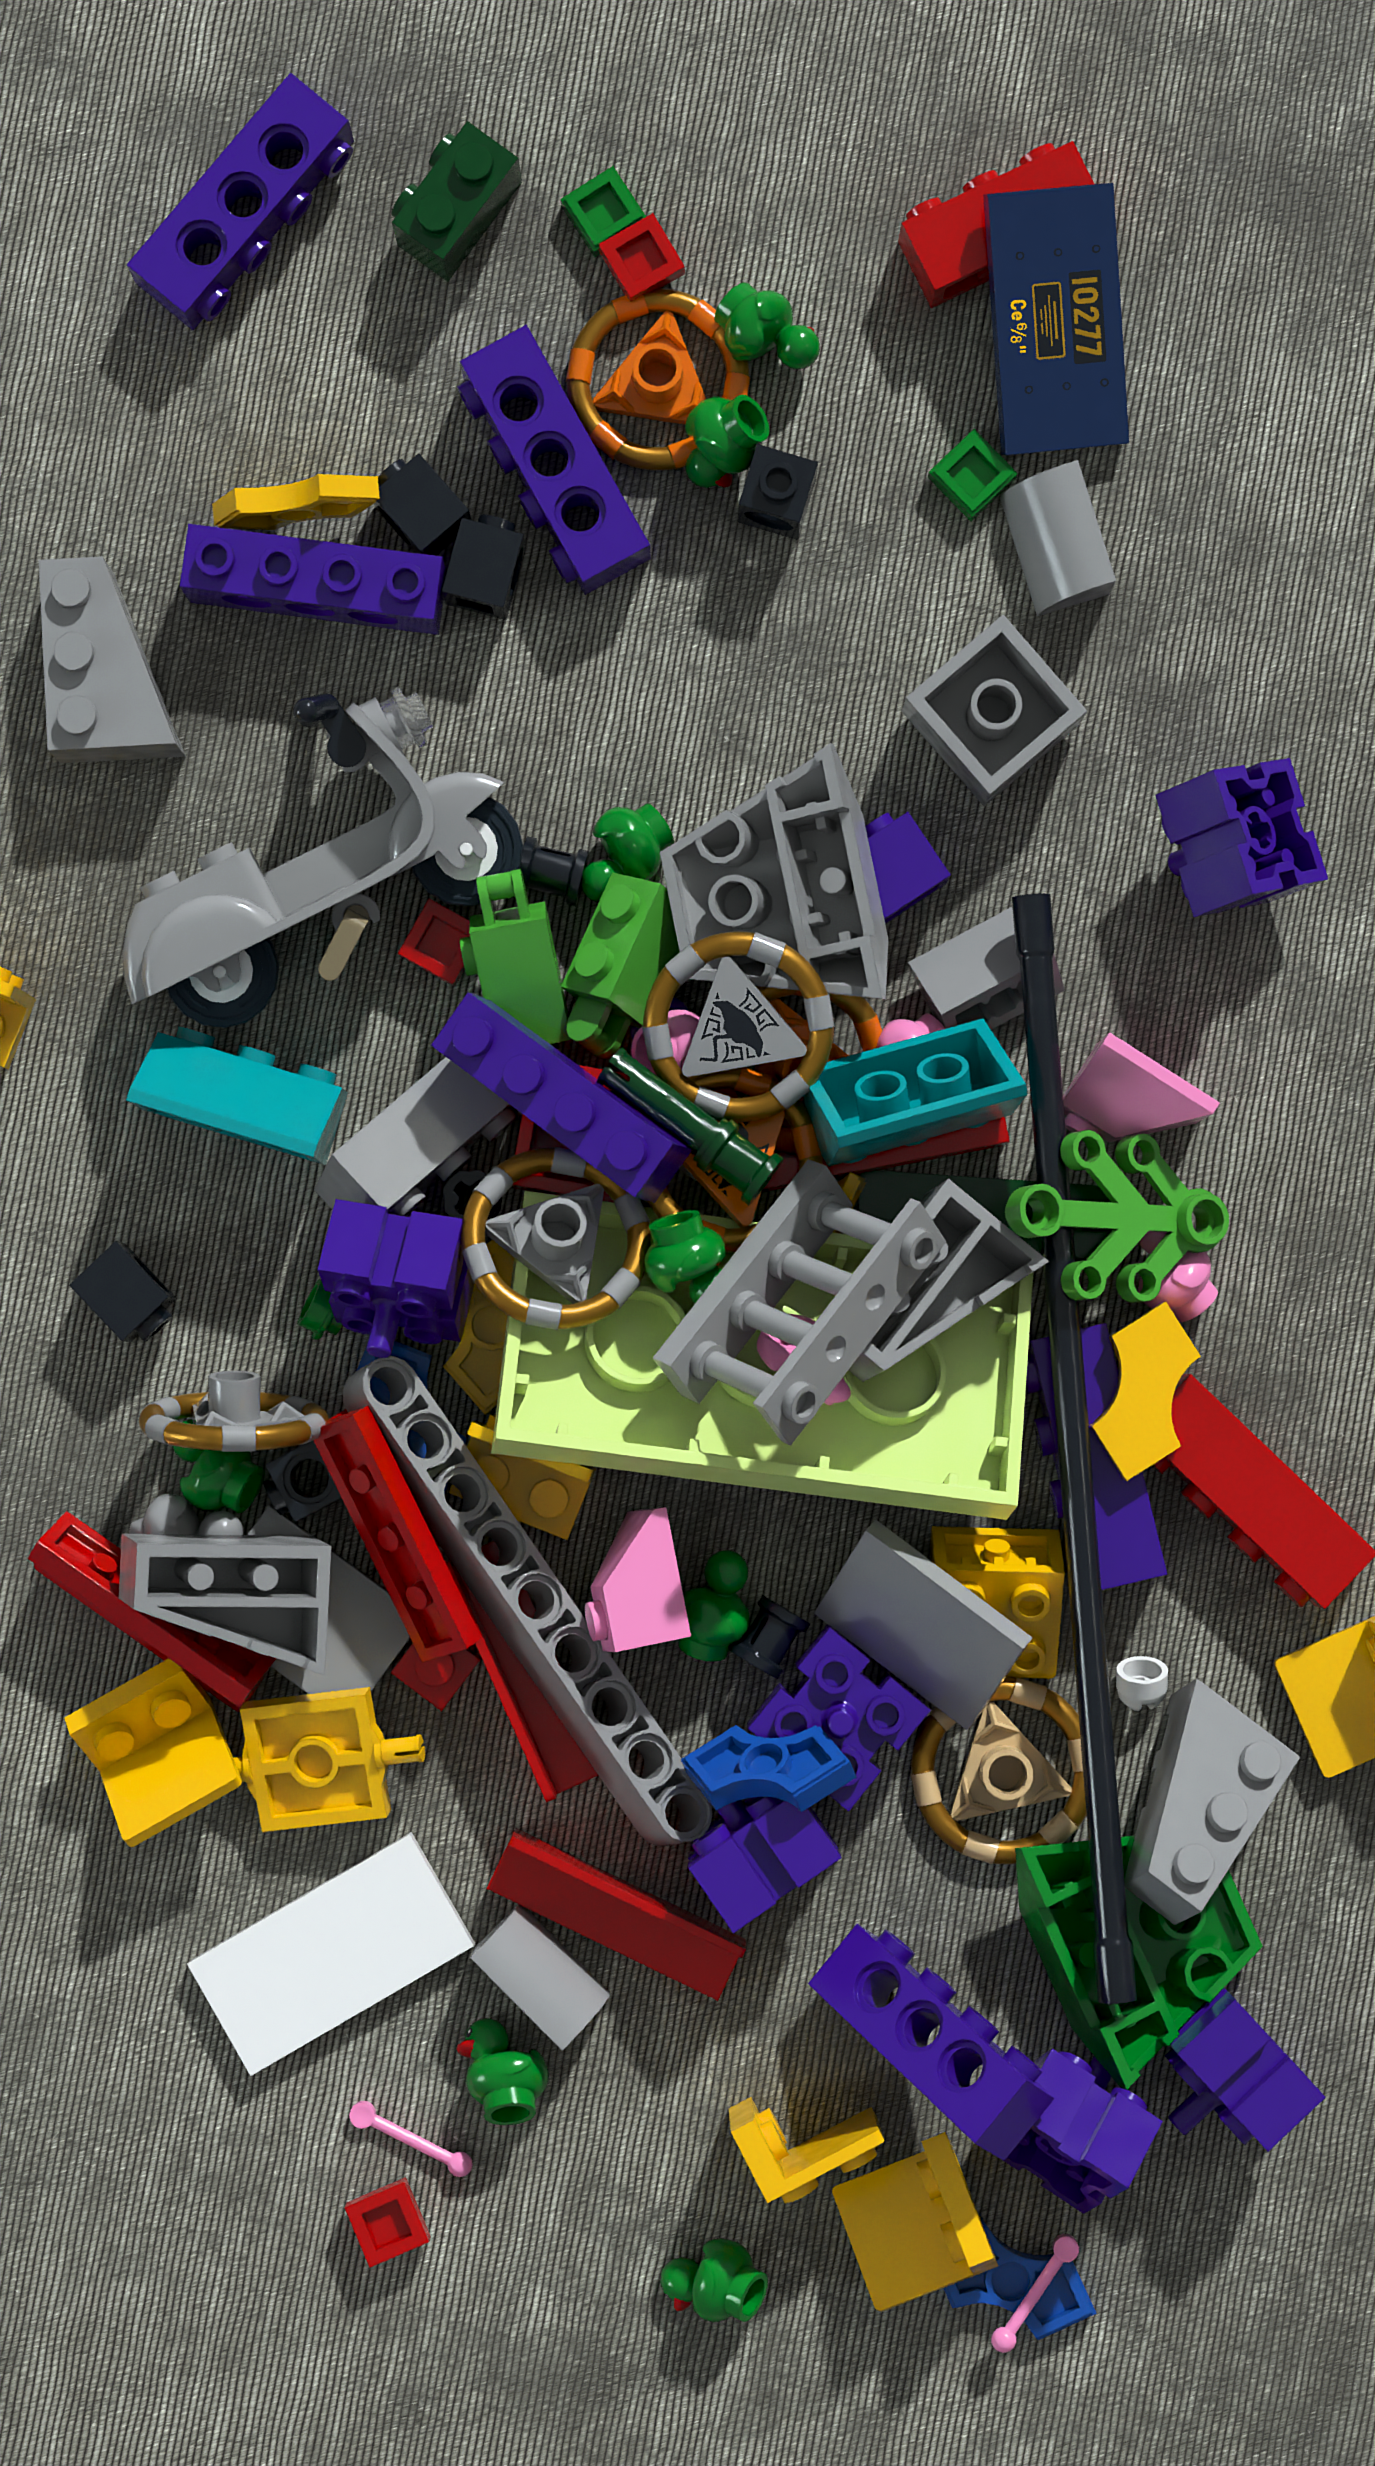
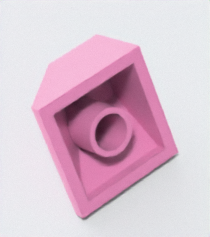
(1130, 1094)
(638, 1587)

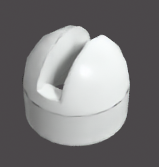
(1141, 1682)

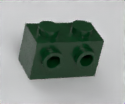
(456, 199)

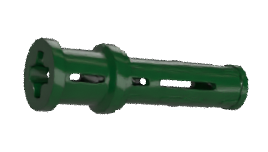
(715, 1143)

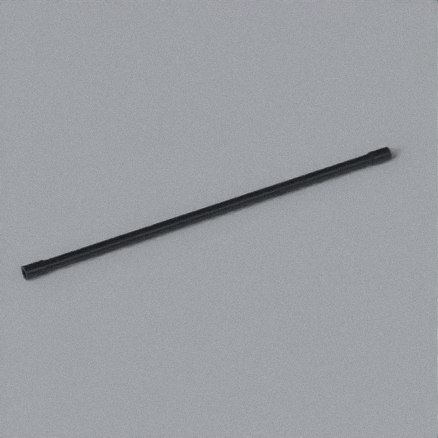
(1112, 1942)

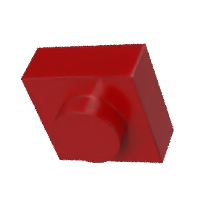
(641, 258)
(435, 942)
(437, 1678)
(387, 2222)

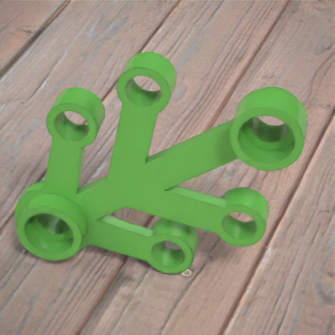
(1126, 1216)

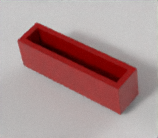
(1261, 1500)

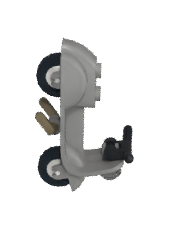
(213, 929)

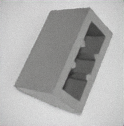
(1058, 539)
(975, 975)
(540, 1976)

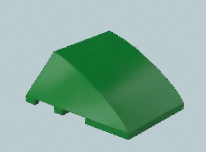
(1173, 1964)

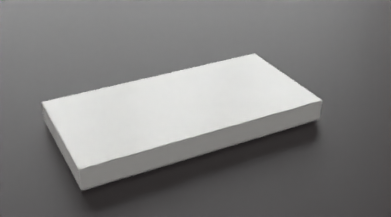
(331, 1954)

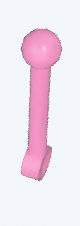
(364, 2115)
(1065, 2250)

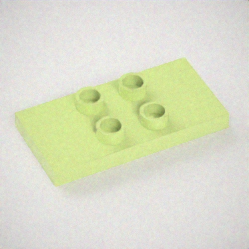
(920, 1435)

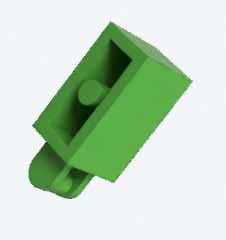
(516, 957)
(619, 962)

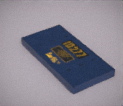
(1056, 318)

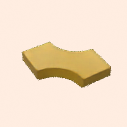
(296, 502)
(479, 1355)
(1138, 1421)

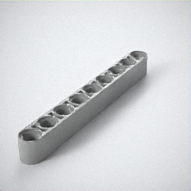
(555, 1617)

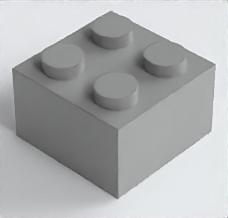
(993, 710)

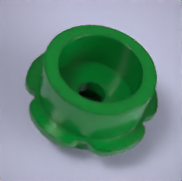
(317, 1313)

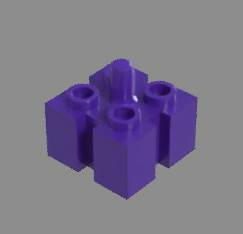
(1240, 837)
(395, 1274)
(845, 1706)
(759, 1856)
(1238, 2075)
(1086, 2138)

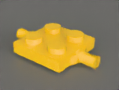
(319, 1759)

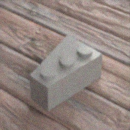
(95, 670)
(415, 1141)
(967, 1272)
(235, 1588)
(1203, 1802)

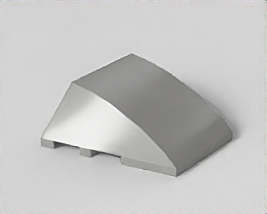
(791, 870)

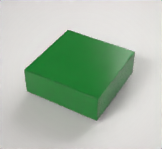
(601, 208)
(972, 475)

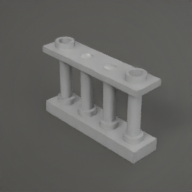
(763, 1271)

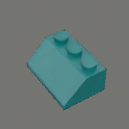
(912, 1092)
(240, 1094)

